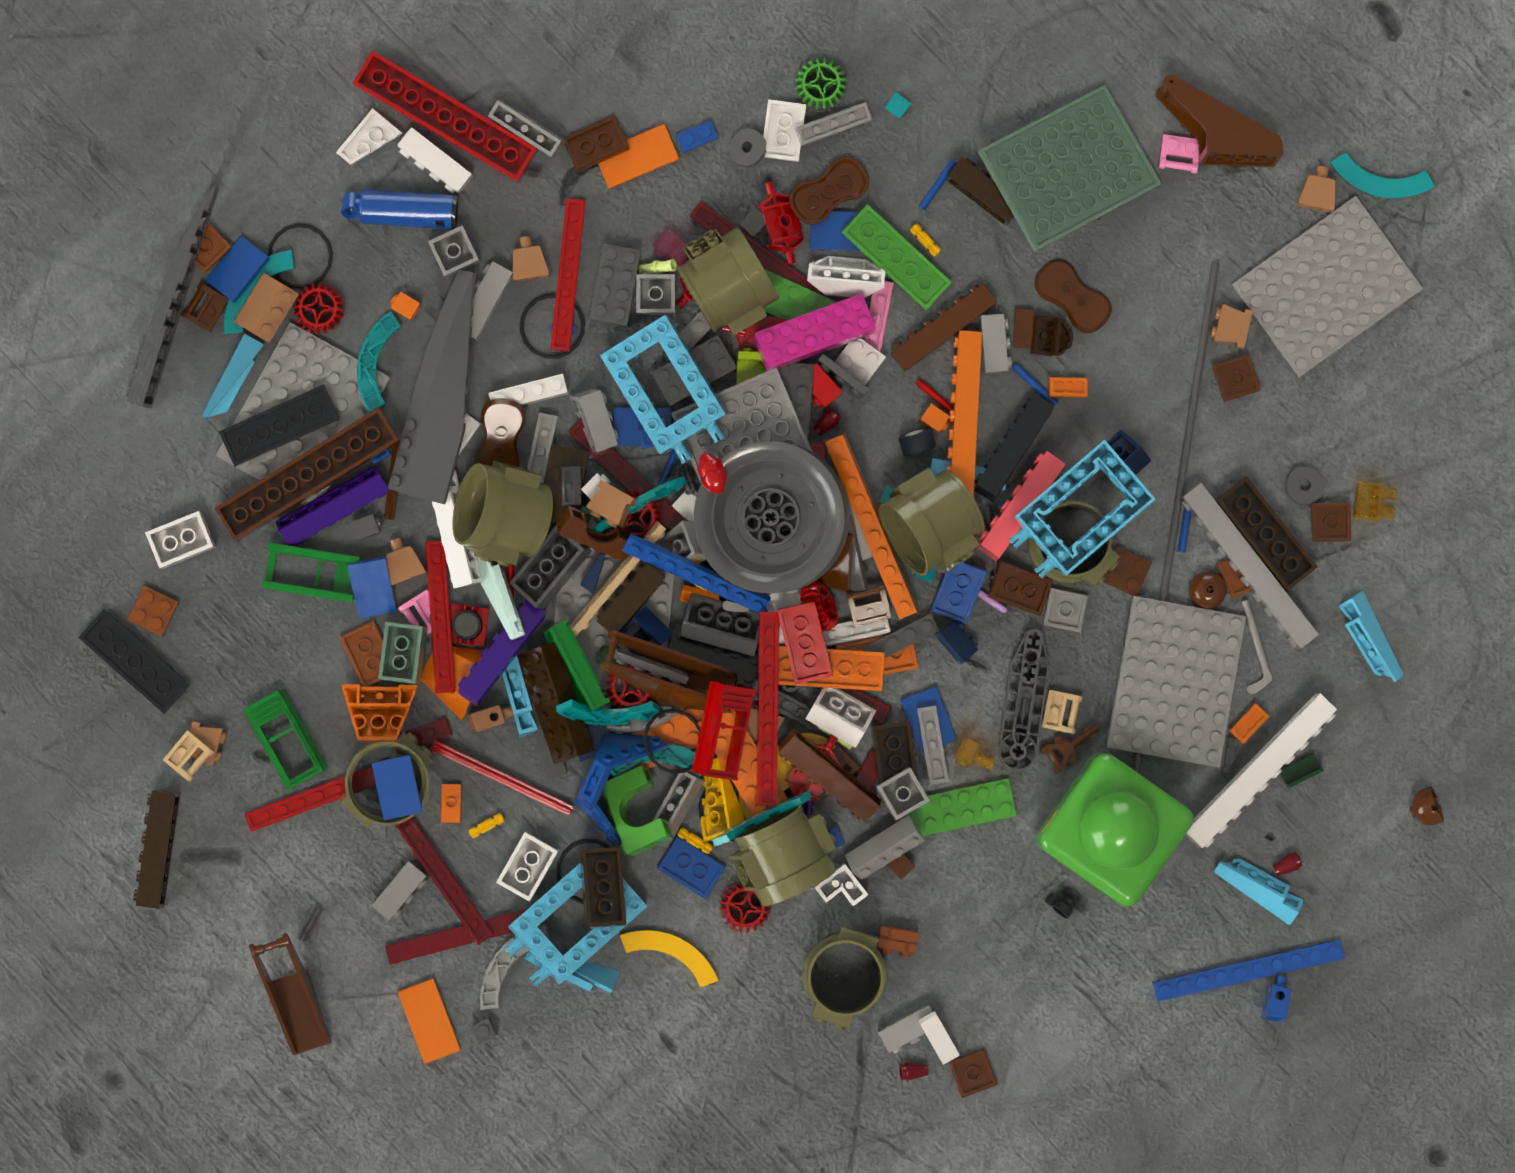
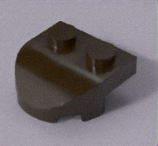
(1050, 336)

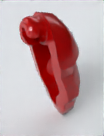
(712, 473)

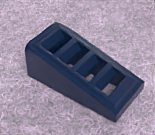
(592, 577)

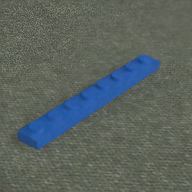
(694, 573)

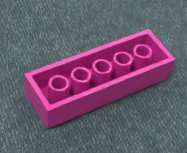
(814, 332)

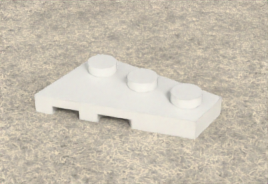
(368, 137)

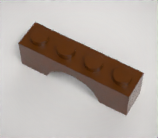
(573, 525)

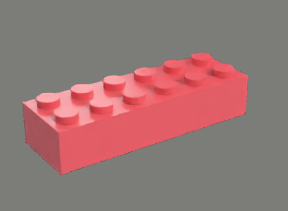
(1006, 526)

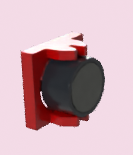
(467, 624)

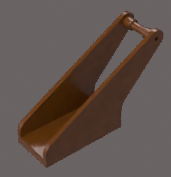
(1220, 131)
(663, 691)
(293, 1000)

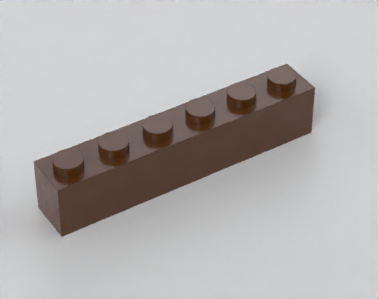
(943, 328)
(829, 776)

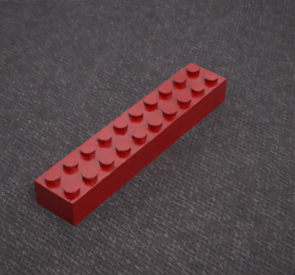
(445, 117)

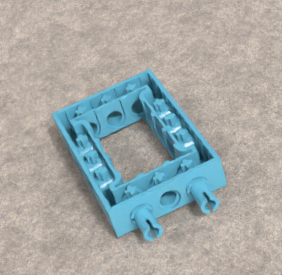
(709, 405)
(1057, 553)
(551, 960)

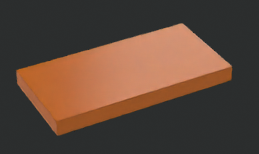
(646, 153)
(897, 662)
(429, 1021)

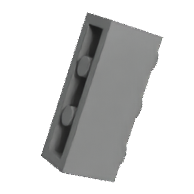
(995, 343)
(400, 891)
(904, 1030)

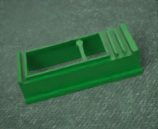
(342, 585)
(579, 670)
(271, 708)

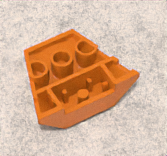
(462, 660)
(378, 711)

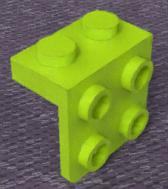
(748, 365)

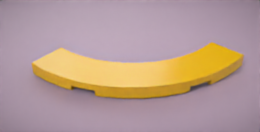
(673, 946)

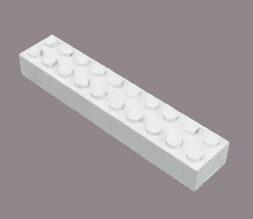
(1260, 769)

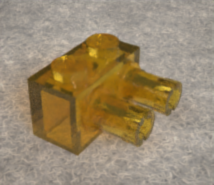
(1369, 501)
(969, 754)

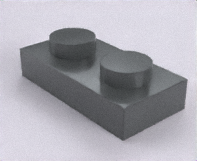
(571, 486)

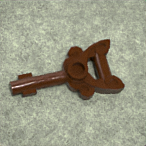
(1067, 748)

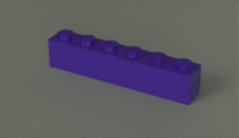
(332, 506)
(499, 656)

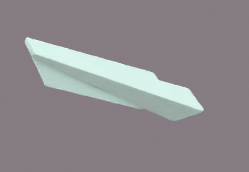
(501, 598)

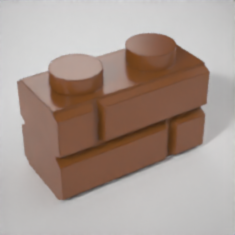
(897, 940)

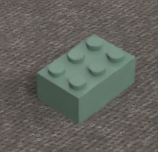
(402, 653)

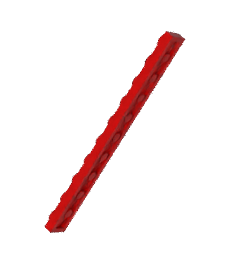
(767, 709)

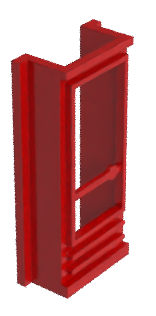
(720, 698)

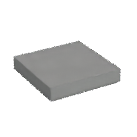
(1065, 610)

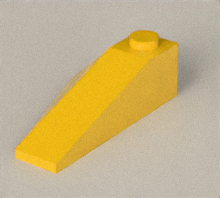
(720, 805)

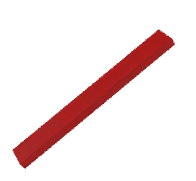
(568, 275)
(439, 617)
(308, 800)

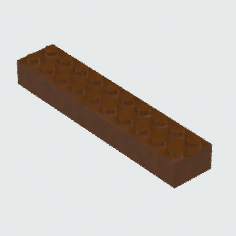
(307, 475)

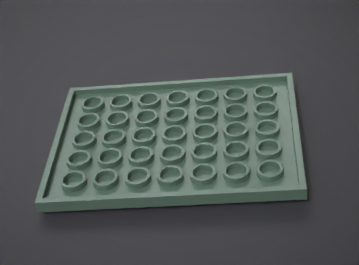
(1069, 168)

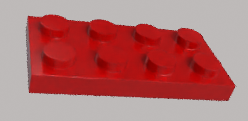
(805, 642)

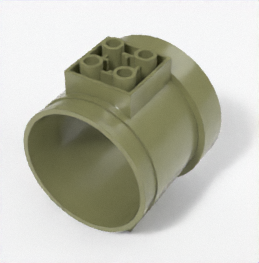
(727, 280)
(502, 512)
(932, 522)
(1095, 575)
(371, 816)
(784, 855)
(824, 1012)

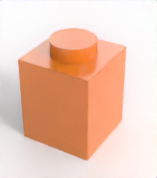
(405, 305)
(935, 419)

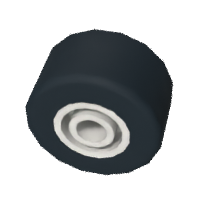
(917, 441)

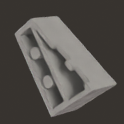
(595, 419)

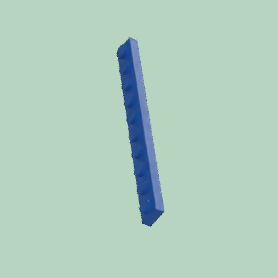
(1248, 970)

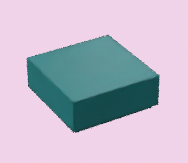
(897, 105)

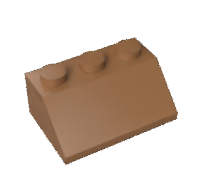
(266, 307)

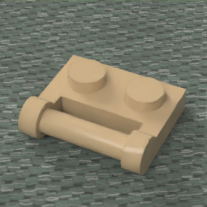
(1055, 711)
(183, 752)

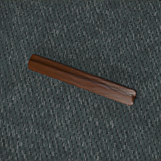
(391, 498)

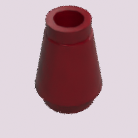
(827, 421)
(1288, 864)
(912, 1071)

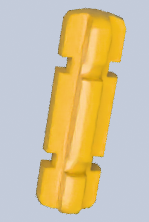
(925, 240)
(486, 825)
(695, 840)

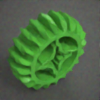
(829, 82)

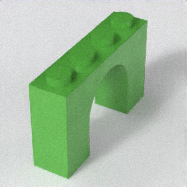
(618, 794)

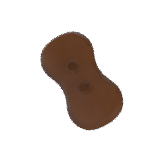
(841, 182)
(1084, 306)
(501, 426)

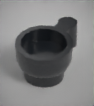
(1062, 906)

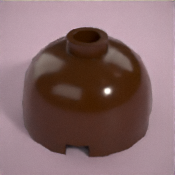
(1198, 592)
(1426, 807)

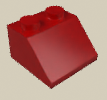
(824, 389)

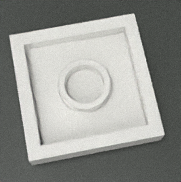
(860, 360)

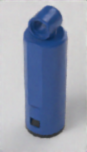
(402, 209)

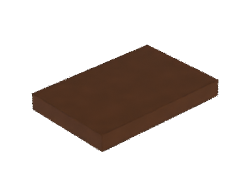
(596, 144)
(840, 573)
(1020, 588)

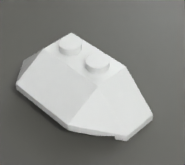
(846, 276)

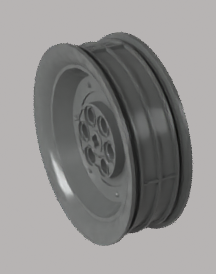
(817, 526)

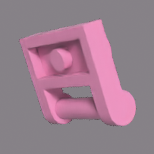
(1179, 147)
(421, 603)

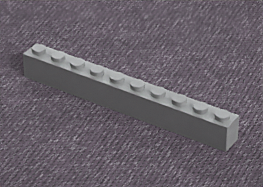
(1249, 565)

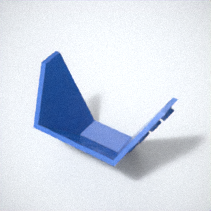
(612, 752)

